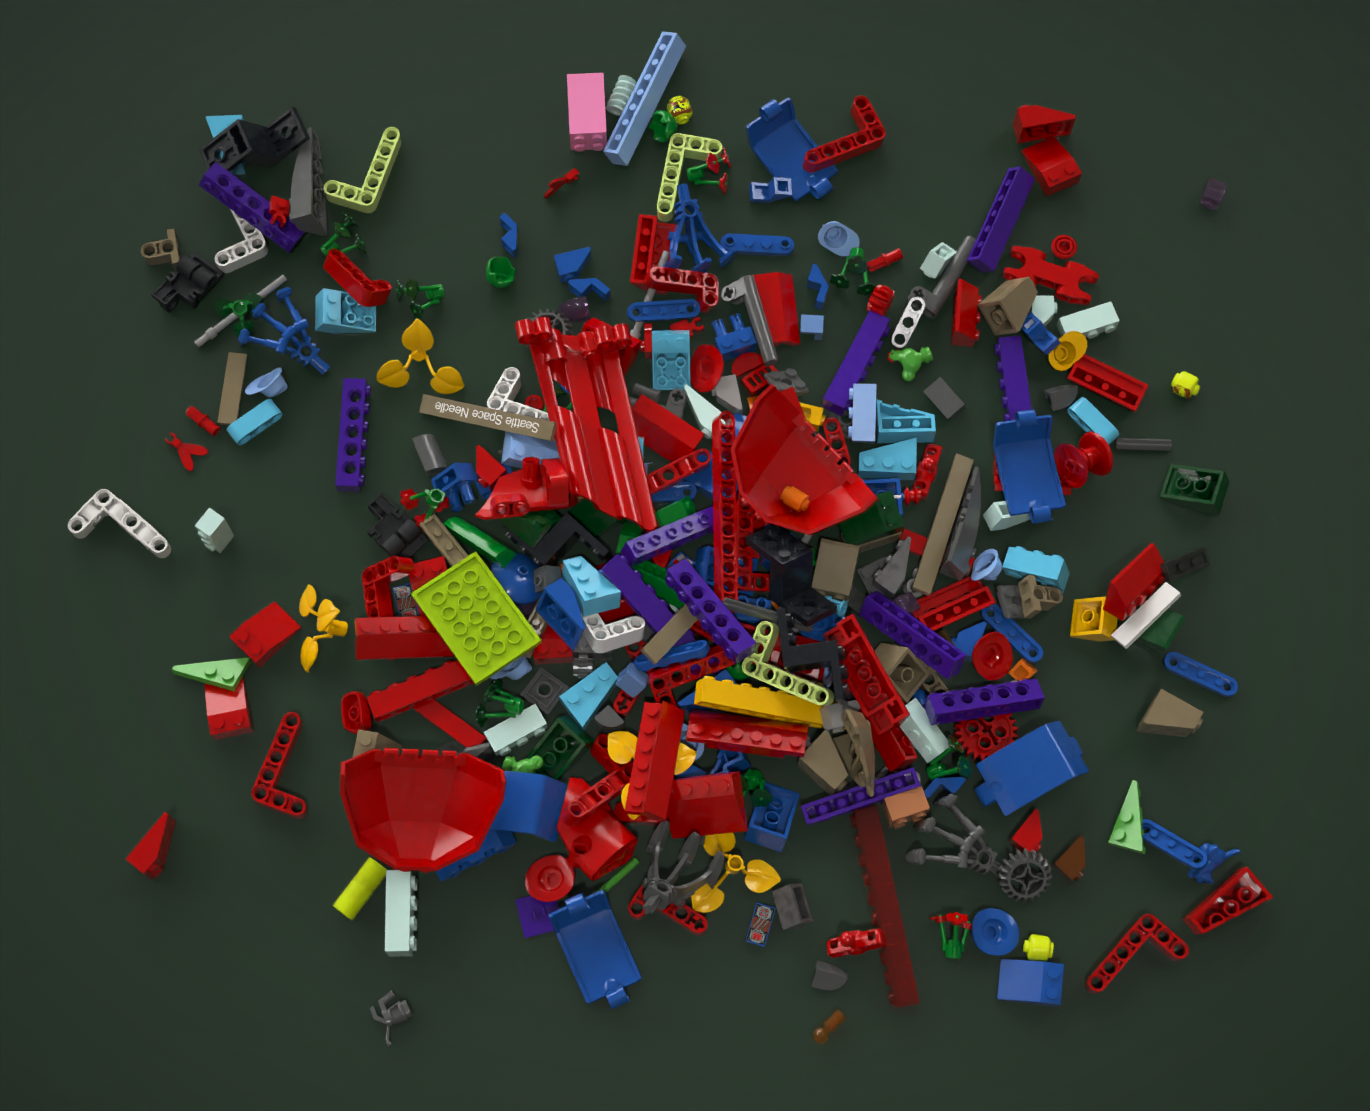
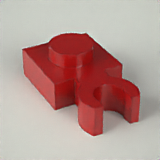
(279, 209)
(684, 325)
(646, 345)

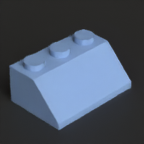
(863, 413)
(518, 447)

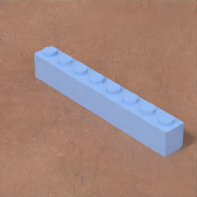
(644, 98)

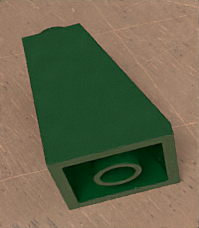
(1160, 633)

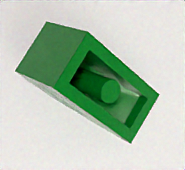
(675, 511)
(628, 533)

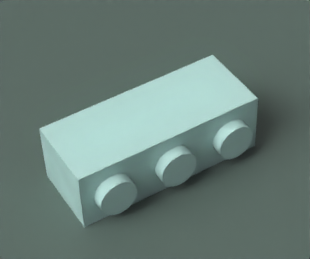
(1090, 321)
(214, 531)
(516, 730)
(924, 736)

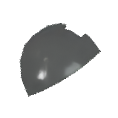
(1061, 396)
(828, 976)

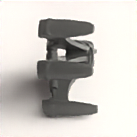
(974, 839)
(661, 892)

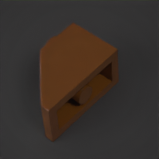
(1072, 861)

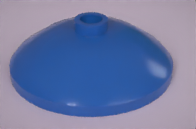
(518, 585)

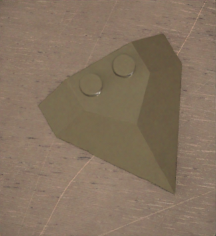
(857, 749)

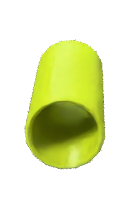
(355, 894)

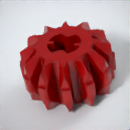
(880, 300)

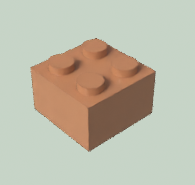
(905, 807)

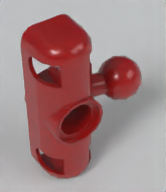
(927, 469)
(856, 942)

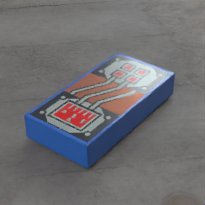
(404, 601)
(760, 924)

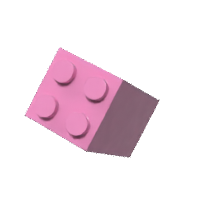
(586, 111)

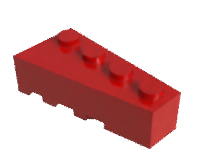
(1229, 900)

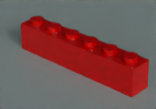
(428, 686)

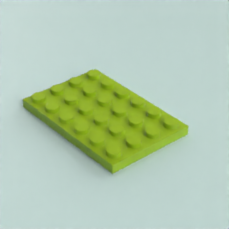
(476, 618)

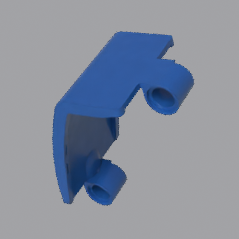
(781, 148)
(1028, 466)
(1030, 768)
(530, 805)
(595, 948)

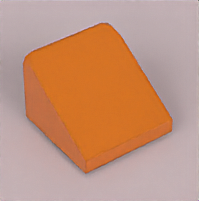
(1022, 670)

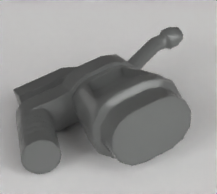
(395, 1014)

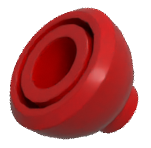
(1064, 247)

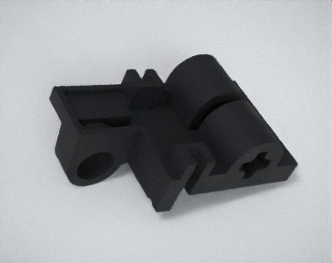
(189, 282)
(394, 532)

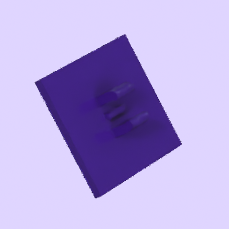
(534, 915)

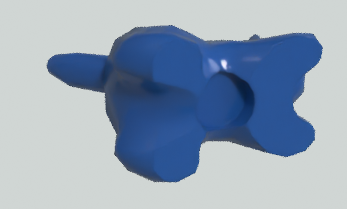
(1215, 858)

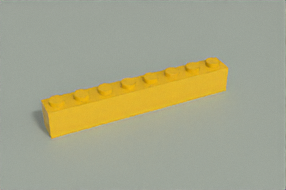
(757, 702)

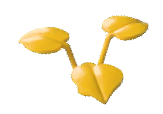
(419, 340)
(325, 622)
(623, 747)
(758, 878)

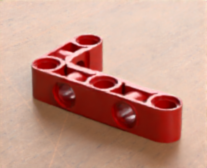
(680, 469)
(604, 790)

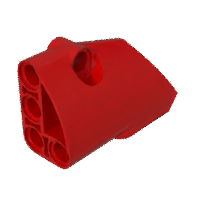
(528, 490)
(598, 841)

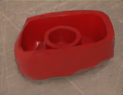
(355, 712)

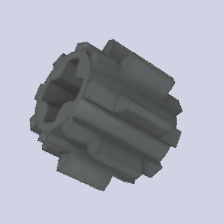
(582, 666)

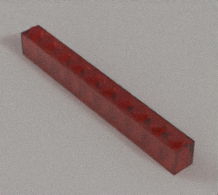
(885, 906)

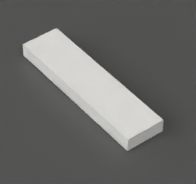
(1146, 615)

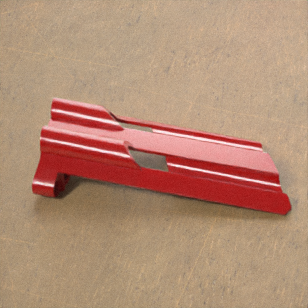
(596, 460)

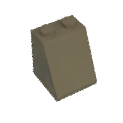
(1008, 305)
(835, 569)
(902, 668)
(1170, 716)
(372, 740)
(824, 765)

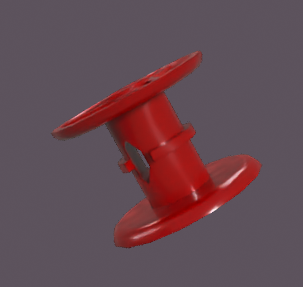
(1093, 455)

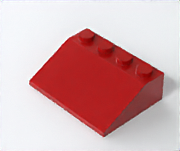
(707, 805)

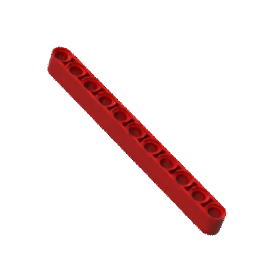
(727, 504)

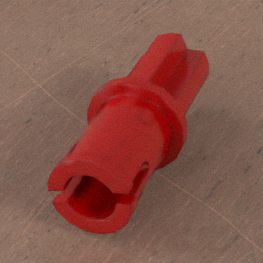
(884, 260)
(203, 420)

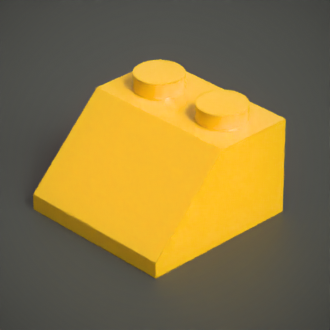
(1091, 621)

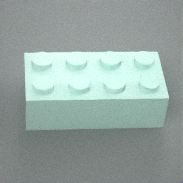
(399, 913)

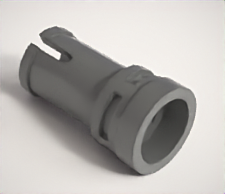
(652, 394)

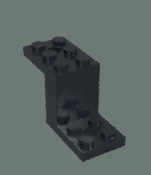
(256, 142)
(559, 542)
(791, 574)
(813, 656)

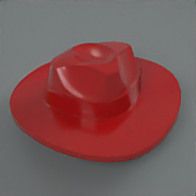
(706, 368)
(992, 656)
(550, 878)

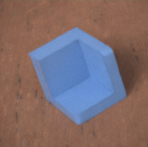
(812, 325)
(632, 680)

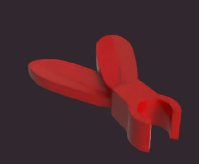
(557, 183)
(185, 450)

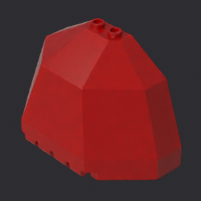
(779, 452)
(420, 807)

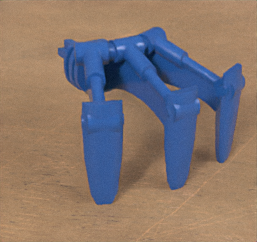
(702, 233)
(287, 334)

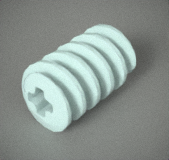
(620, 95)

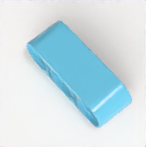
(1092, 420)
(254, 422)

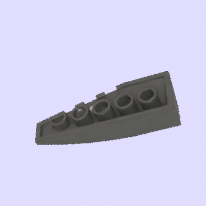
(306, 199)
(964, 532)

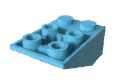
(341, 313)
(671, 359)

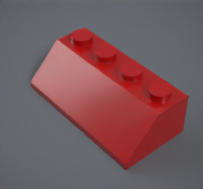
(1135, 583)

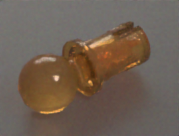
(821, 1035)

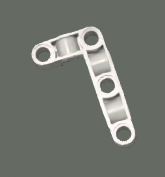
(94, 511)

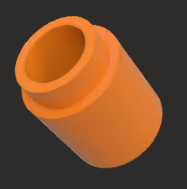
(795, 498)

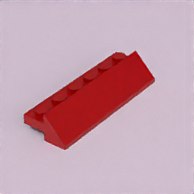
(398, 638)
(868, 677)
(747, 734)
(655, 761)

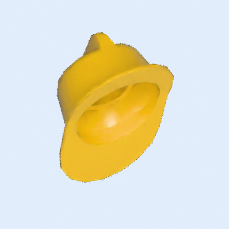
(1070, 350)

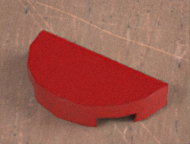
(746, 363)

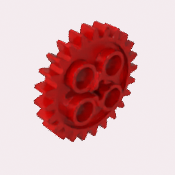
(971, 741)

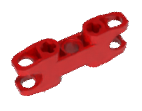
(1062, 279)

